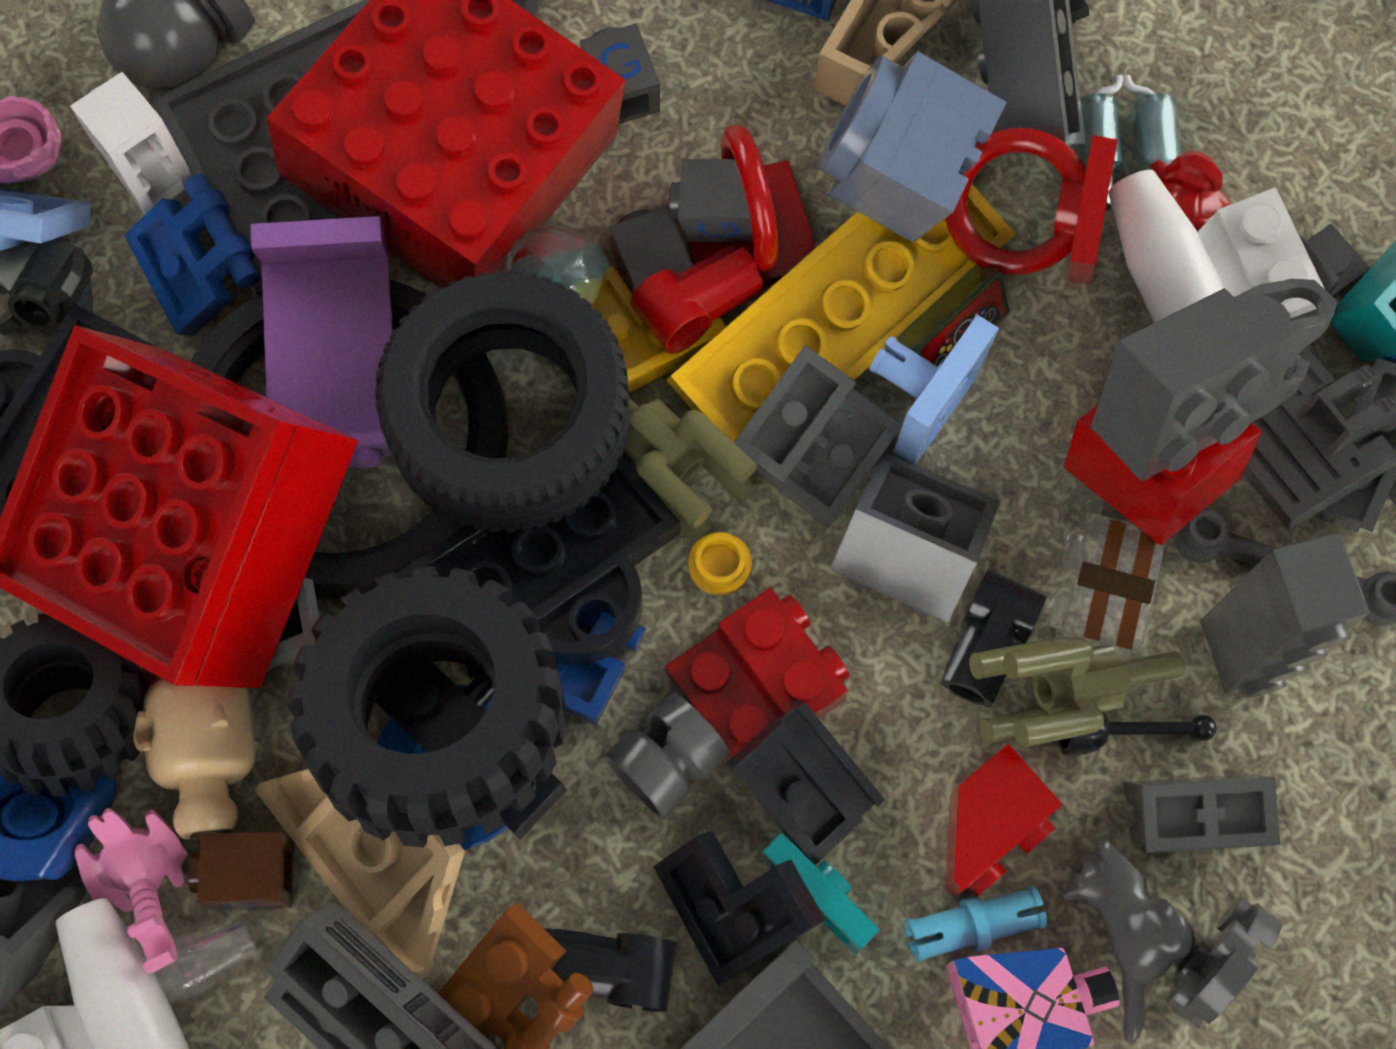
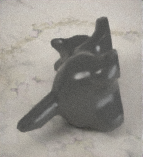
(1142, 930)

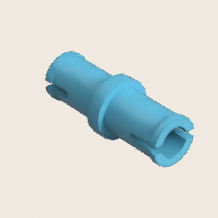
(975, 924)

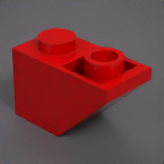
(992, 814)

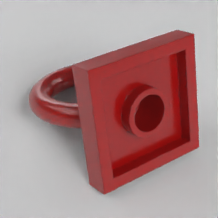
(774, 208)
(1078, 210)

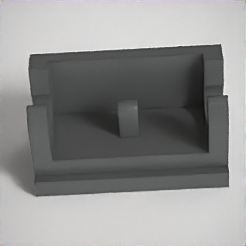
(1204, 813)

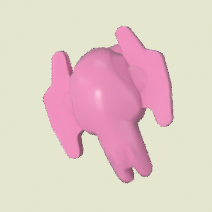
(134, 865)

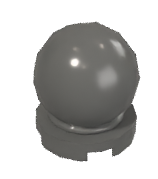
(168, 40)

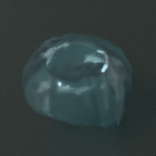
(562, 257)

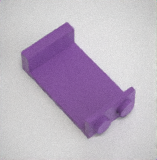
(327, 322)

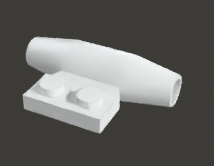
(1234, 250)
(111, 992)

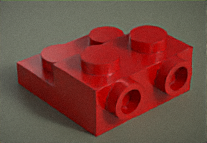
(757, 669)

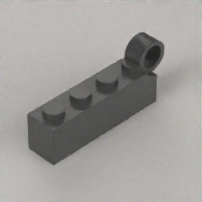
(1031, 65)

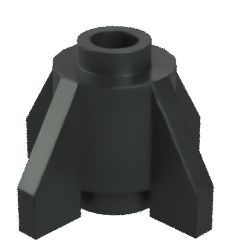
(45, 281)

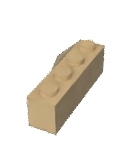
(867, 32)

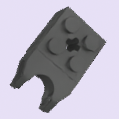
(1206, 373)

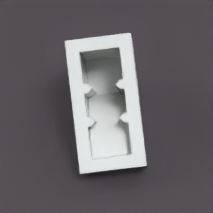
(133, 142)

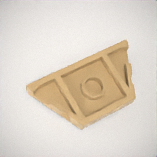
(384, 885)

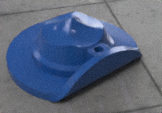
(43, 830)

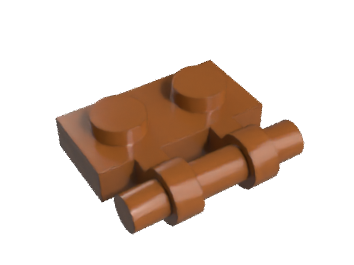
(501, 974)

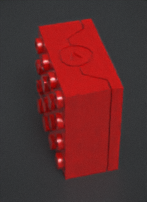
(447, 127)
(168, 511)

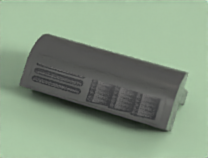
(357, 994)

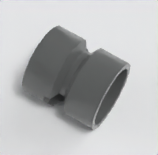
(667, 754)

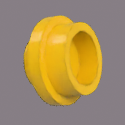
(719, 563)

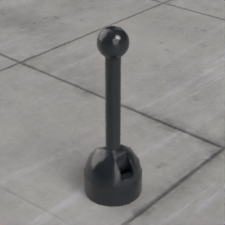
(1201, 728)

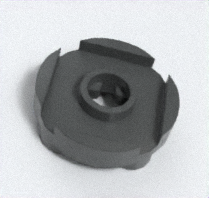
(1219, 975)

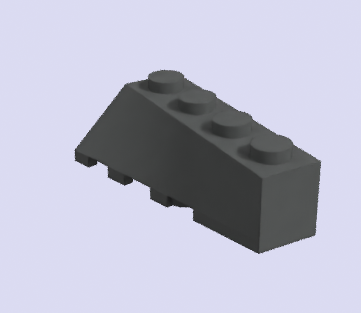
(1284, 615)

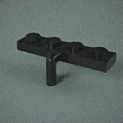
(441, 713)

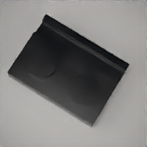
(805, 781)

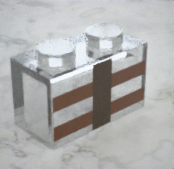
(1107, 586)

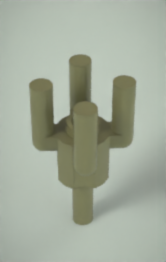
(673, 450)
(1070, 685)

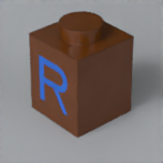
(243, 870)

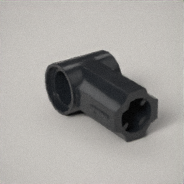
(998, 618)
(622, 969)

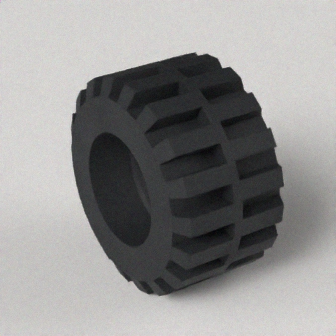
(78, 744)

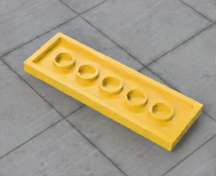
(837, 303)

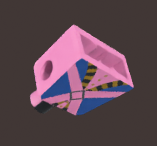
(1029, 999)

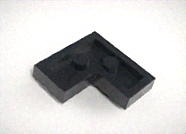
(732, 922)

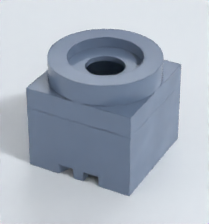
(908, 143)

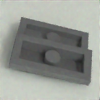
(817, 436)

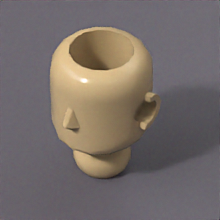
(197, 745)

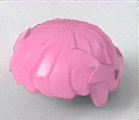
(27, 140)

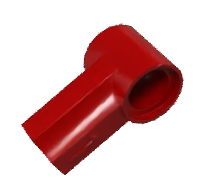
(684, 304)

